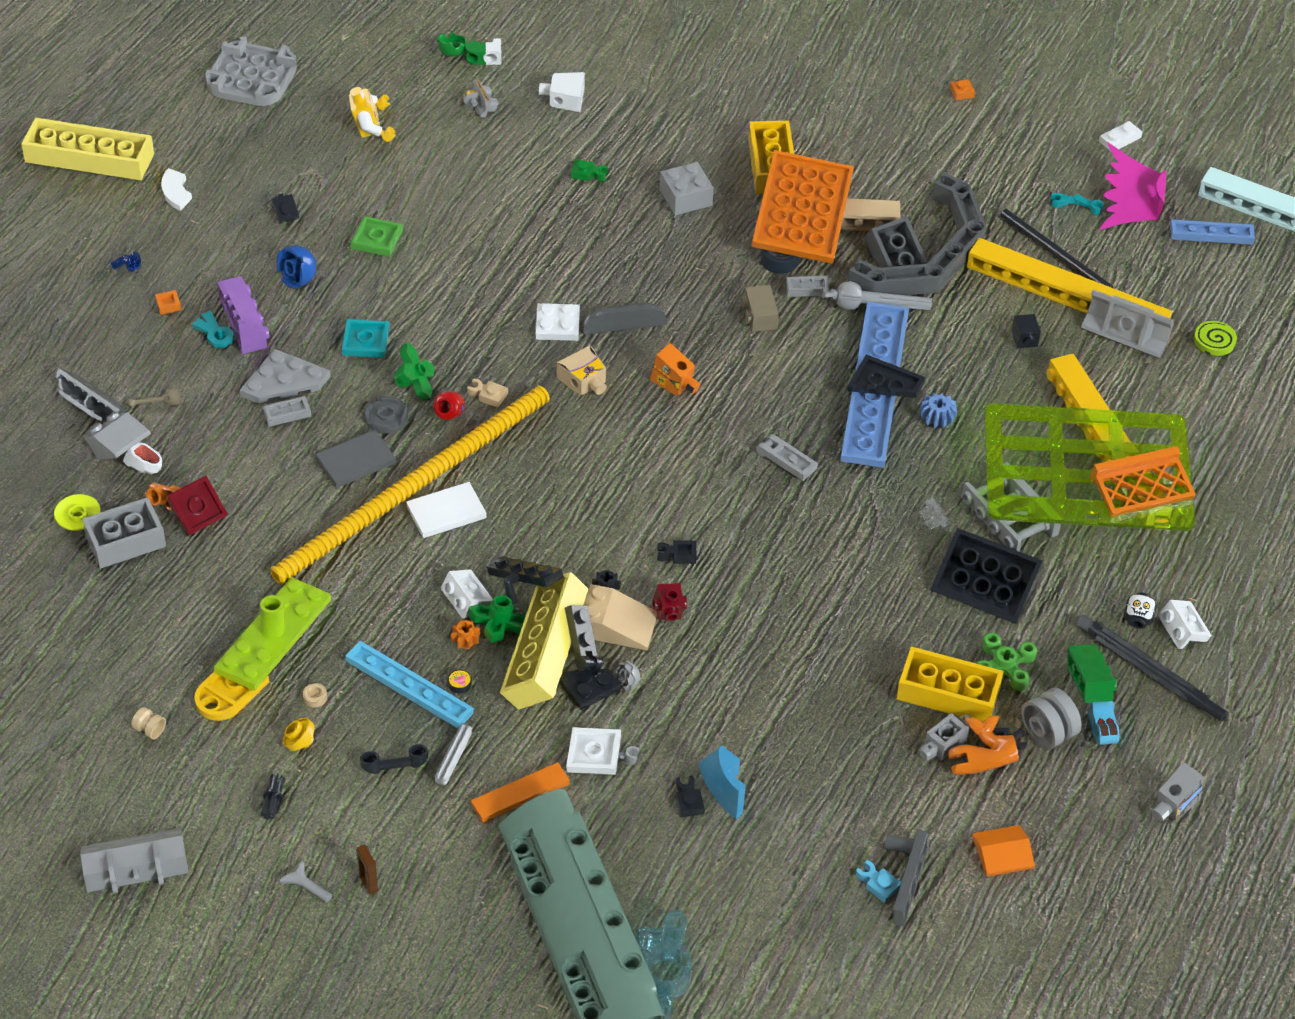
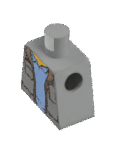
(1179, 793)

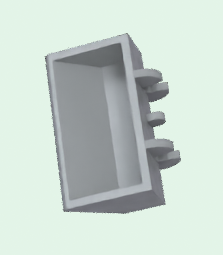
(133, 860)

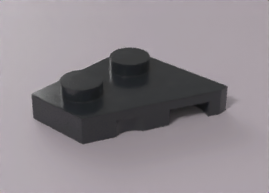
(589, 686)

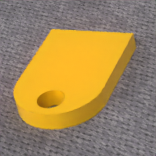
(226, 694)

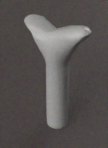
(299, 878)

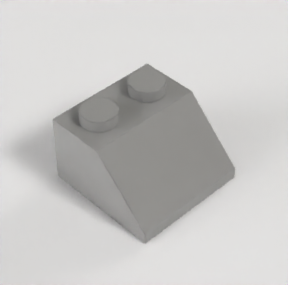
(115, 435)

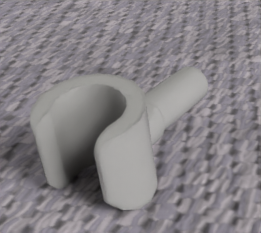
(628, 759)

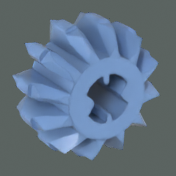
(938, 410)

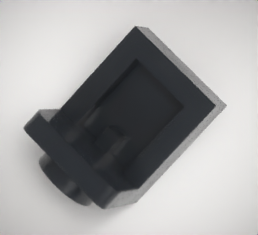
(285, 208)

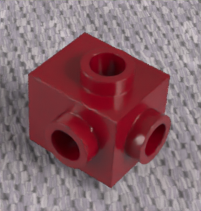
(669, 601)

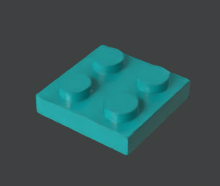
(365, 338)

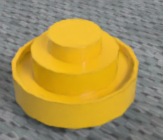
(299, 734)

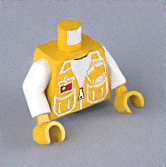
(366, 114)

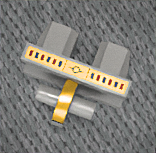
(480, 99)

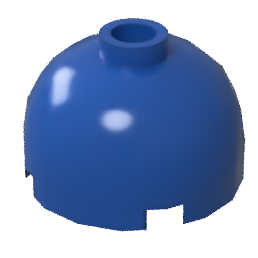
(296, 265)

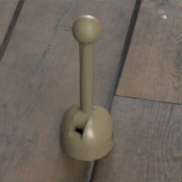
(171, 397)

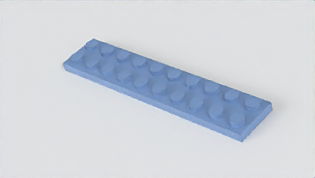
(872, 414)

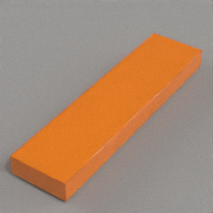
(519, 792)

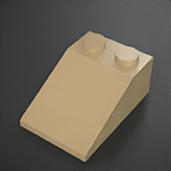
(619, 618)

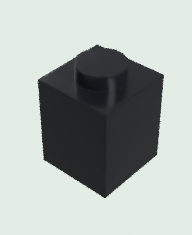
(1026, 331)

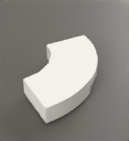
(173, 189)

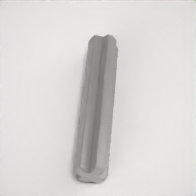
(453, 754)

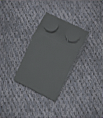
(895, 244)

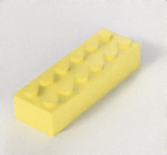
(88, 148)
(542, 643)

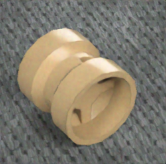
(151, 724)

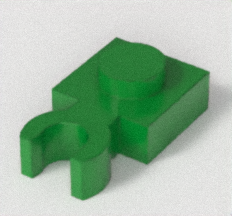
(587, 170)

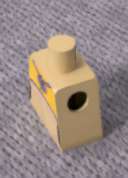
(583, 372)

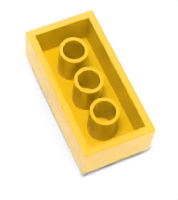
(763, 140)
(949, 684)

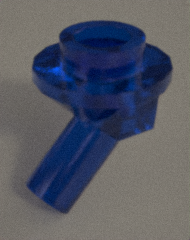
(132, 262)

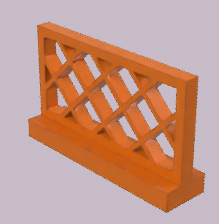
(1132, 467)

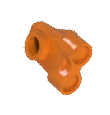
(157, 494)

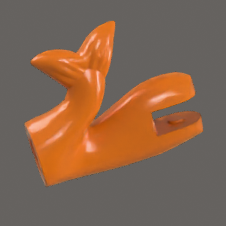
(983, 759)

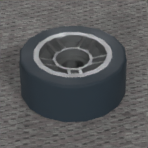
(778, 262)

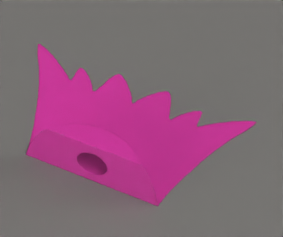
(1137, 195)

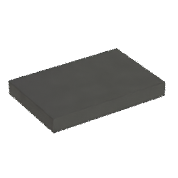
(356, 458)

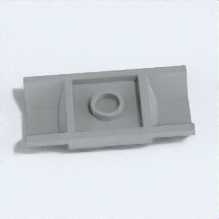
(1128, 323)

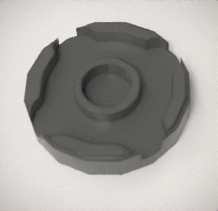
(386, 415)

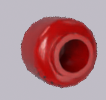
(449, 405)

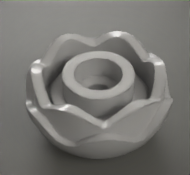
(627, 675)

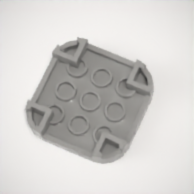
(251, 73)

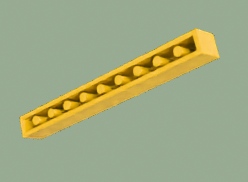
(1043, 278)
(1079, 392)

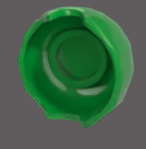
(452, 45)

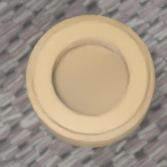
(314, 695)

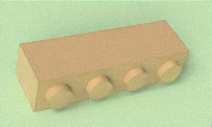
(868, 213)

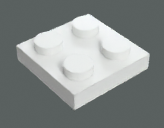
(557, 322)
(594, 750)

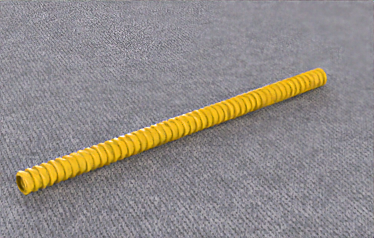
(409, 485)

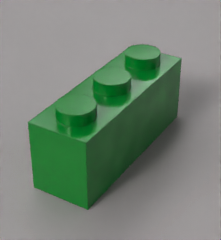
(1091, 673)

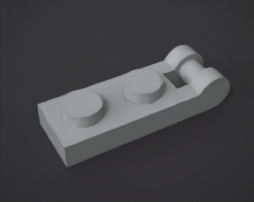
(787, 457)

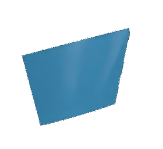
(719, 775)

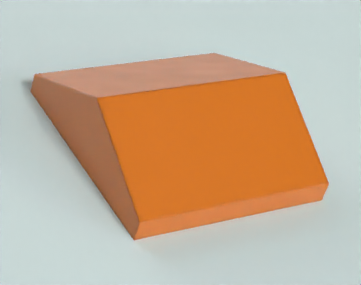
(1004, 850)

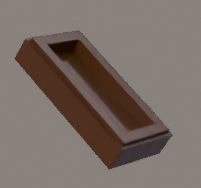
(367, 869)

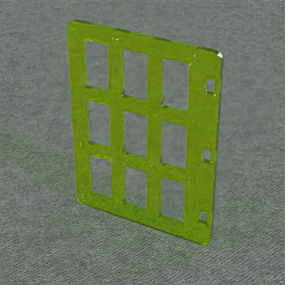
(1073, 511)

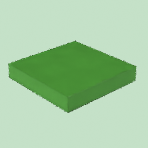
(377, 236)

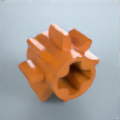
(465, 634)

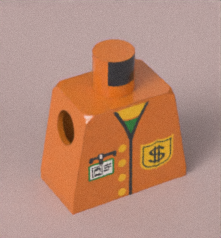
(674, 371)

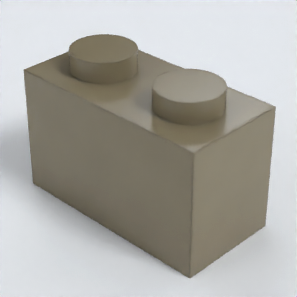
(760, 308)

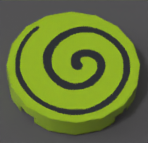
(1215, 338)

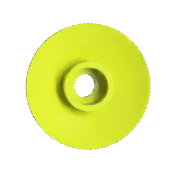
(73, 509)

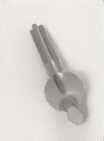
(850, 295)

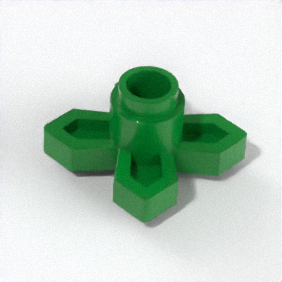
(414, 372)
(497, 618)

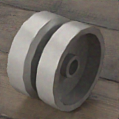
(1051, 718)

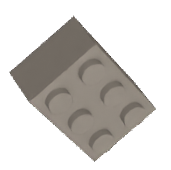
(124, 532)

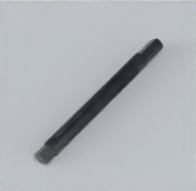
(1151, 667)

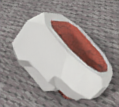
(143, 458)

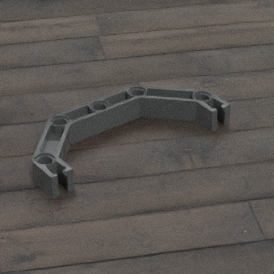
(946, 263)

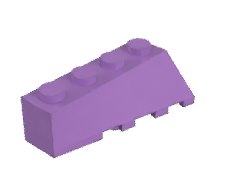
(243, 315)

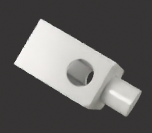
(565, 90)

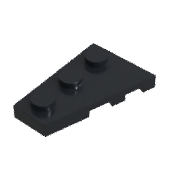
(885, 379)

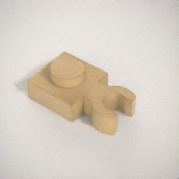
(490, 393)

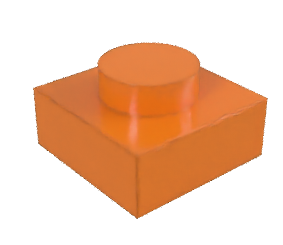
(962, 89)
(168, 302)

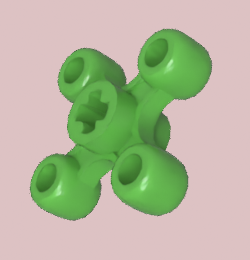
(1008, 659)

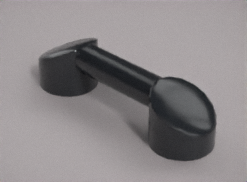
(371, 762)

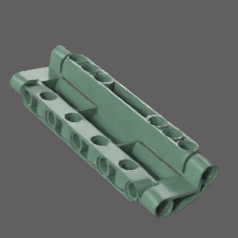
(577, 915)

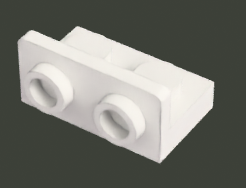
(464, 590)
(1183, 623)

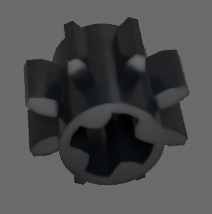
(607, 579)

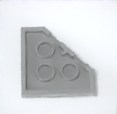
(283, 377)

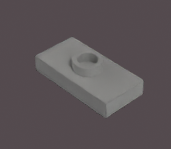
(806, 285)
(287, 411)

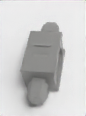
(952, 730)

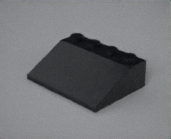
(987, 576)

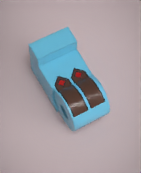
(1104, 722)

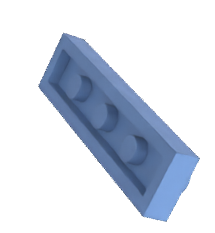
(1212, 232)

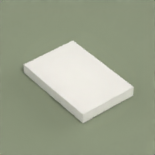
(446, 509)

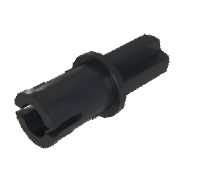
(272, 796)

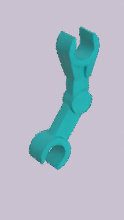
(1061, 200)

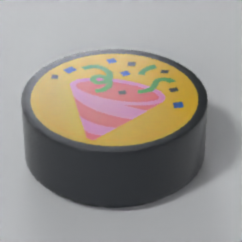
(459, 681)

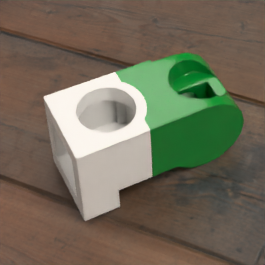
(484, 53)

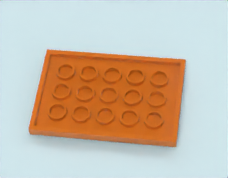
(803, 206)

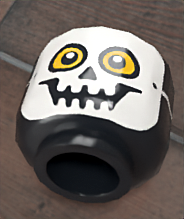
(1140, 610)

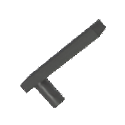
(918, 850)

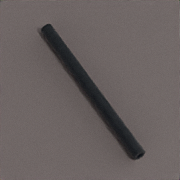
(1051, 247)

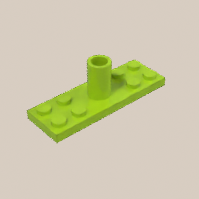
(272, 633)

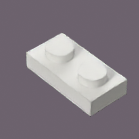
(1121, 135)

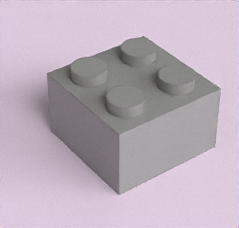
(686, 188)

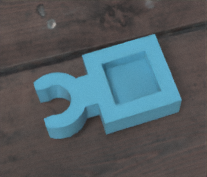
(880, 883)

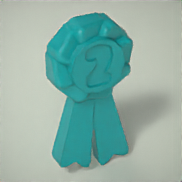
(217, 335)

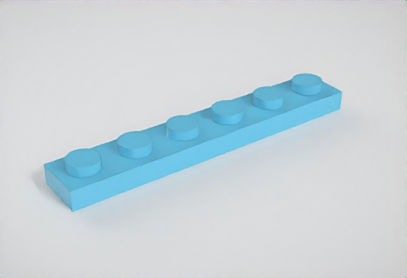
(409, 684)

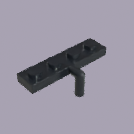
(522, 571)

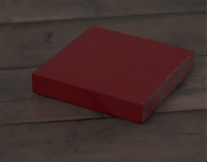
(196, 505)

